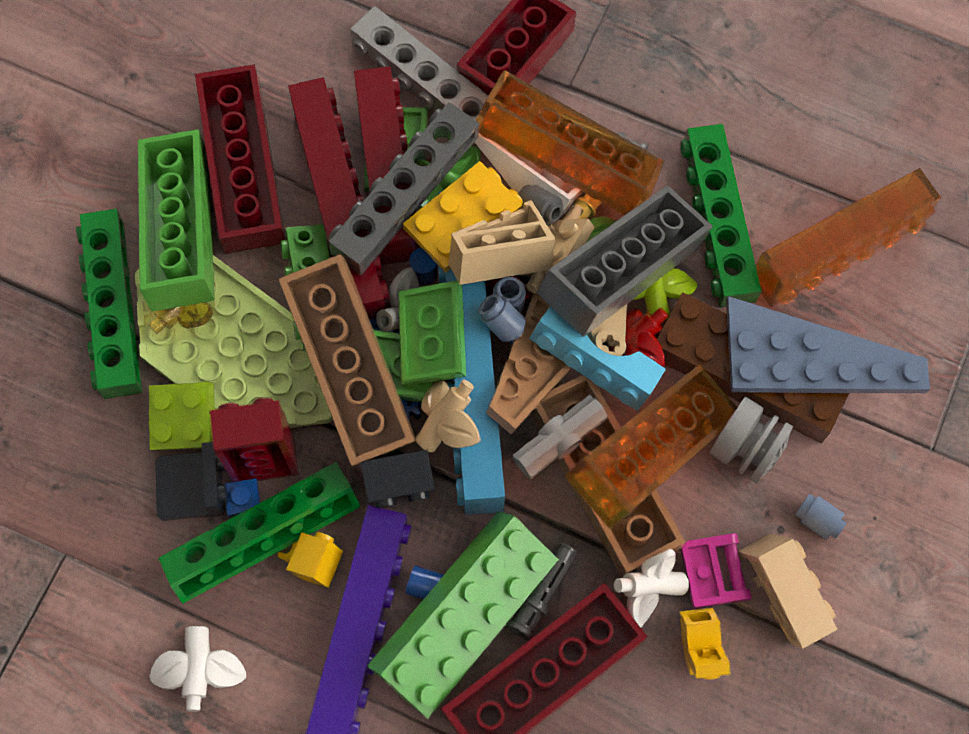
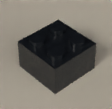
(397, 478)

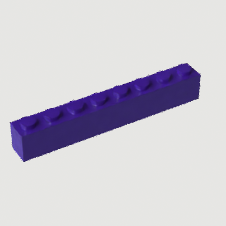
(360, 622)

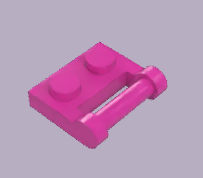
(704, 572)

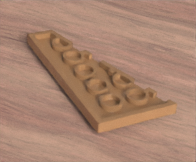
(527, 374)

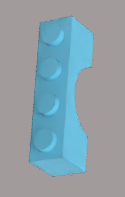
(625, 377)

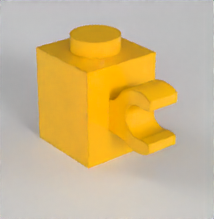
(313, 558)

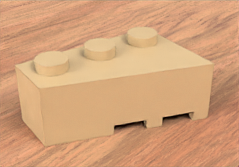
(502, 248)
(790, 589)

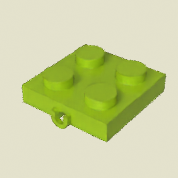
(180, 415)

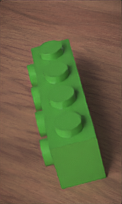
(303, 248)

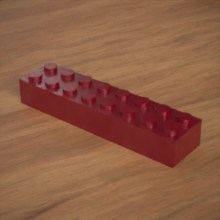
(334, 176)

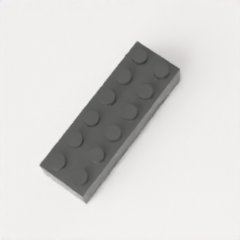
(623, 260)

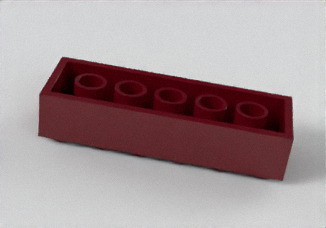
(383, 140)
(239, 159)
(548, 669)

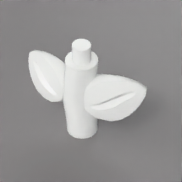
(645, 586)
(196, 668)

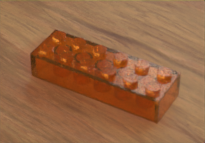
(568, 144)
(846, 237)
(652, 446)

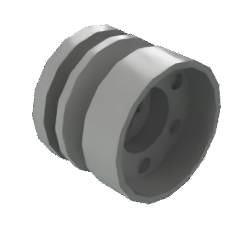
(751, 440)

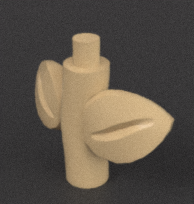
(446, 417)

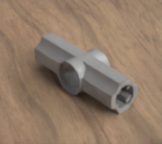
(560, 437)

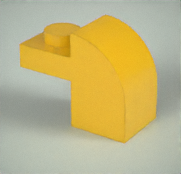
(703, 644)

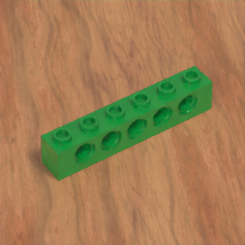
(712, 143)
(124, 377)
(258, 532)

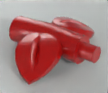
(641, 332)

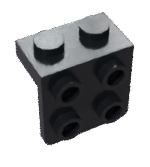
(190, 485)

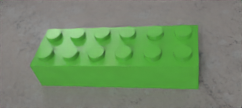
(174, 221)
(463, 613)

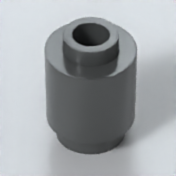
(546, 203)

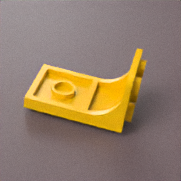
(468, 200)

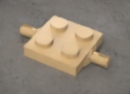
(569, 236)

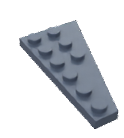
(799, 356)

